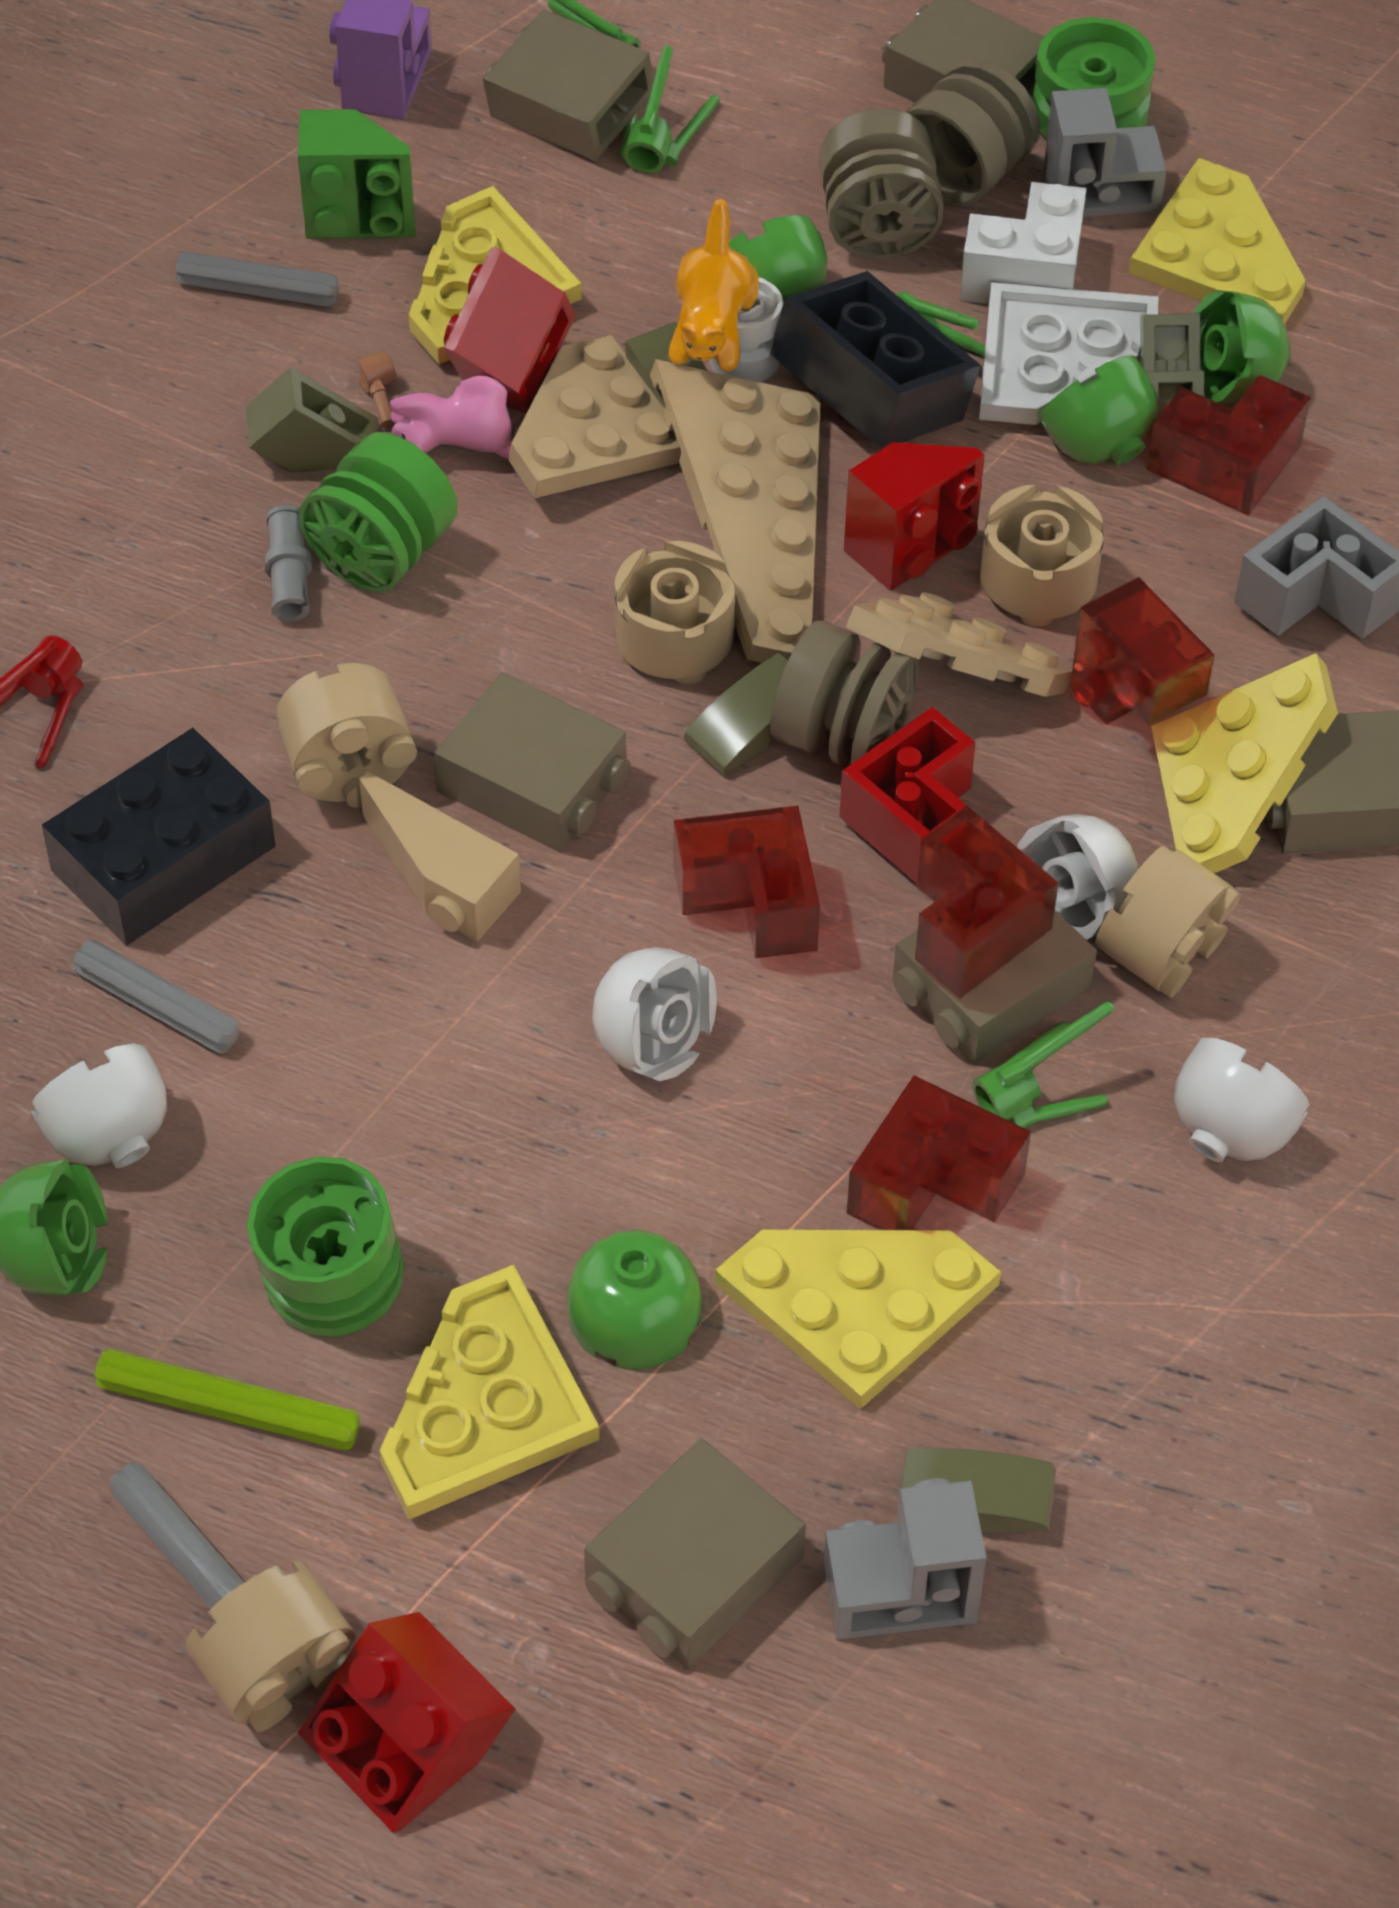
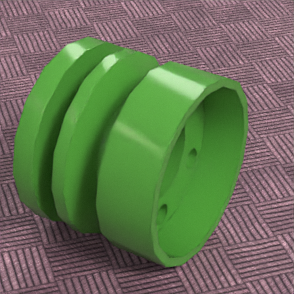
(378, 512)
(326, 1246)

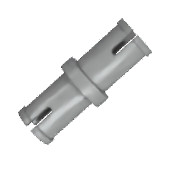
(287, 564)

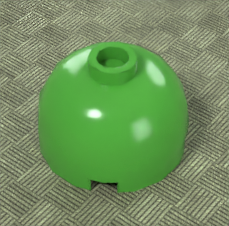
(787, 254)
(1239, 342)
(1104, 415)
(51, 1228)
(634, 1299)

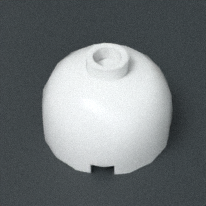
(1088, 862)
(654, 1010)
(1235, 1106)
(104, 1110)

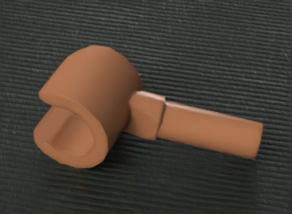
(375, 374)

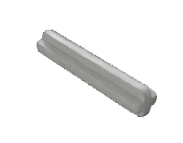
(257, 279)
(156, 996)
(174, 1533)

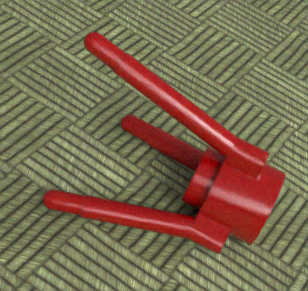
(47, 672)

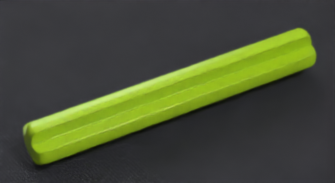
(227, 1399)

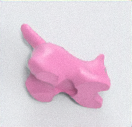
(468, 419)

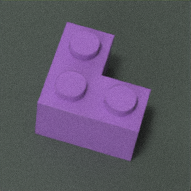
(380, 54)

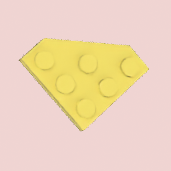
(1219, 239)
(465, 240)
(1238, 758)
(857, 1299)
(484, 1399)

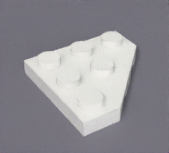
(1048, 340)

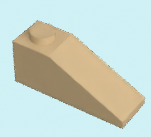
(448, 866)

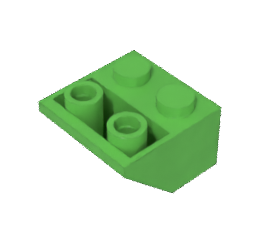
(353, 177)

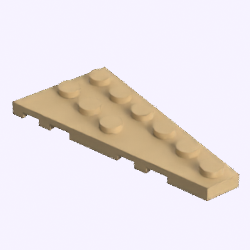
(754, 488)

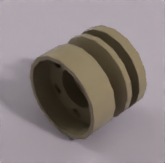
(978, 128)
(880, 184)
(840, 695)

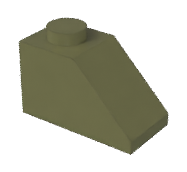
(305, 424)

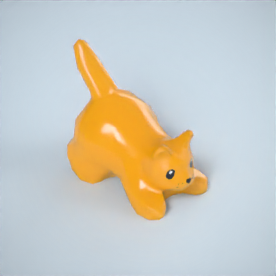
(713, 288)

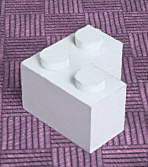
(1026, 251)

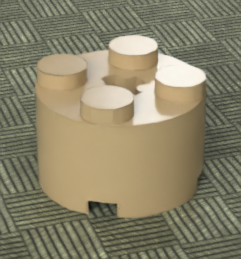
(1041, 553)
(674, 611)
(342, 729)
(1167, 919)
(271, 1644)

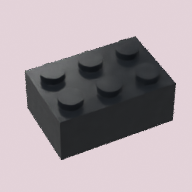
(874, 359)
(159, 835)

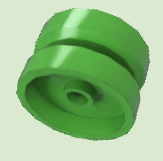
(1096, 55)

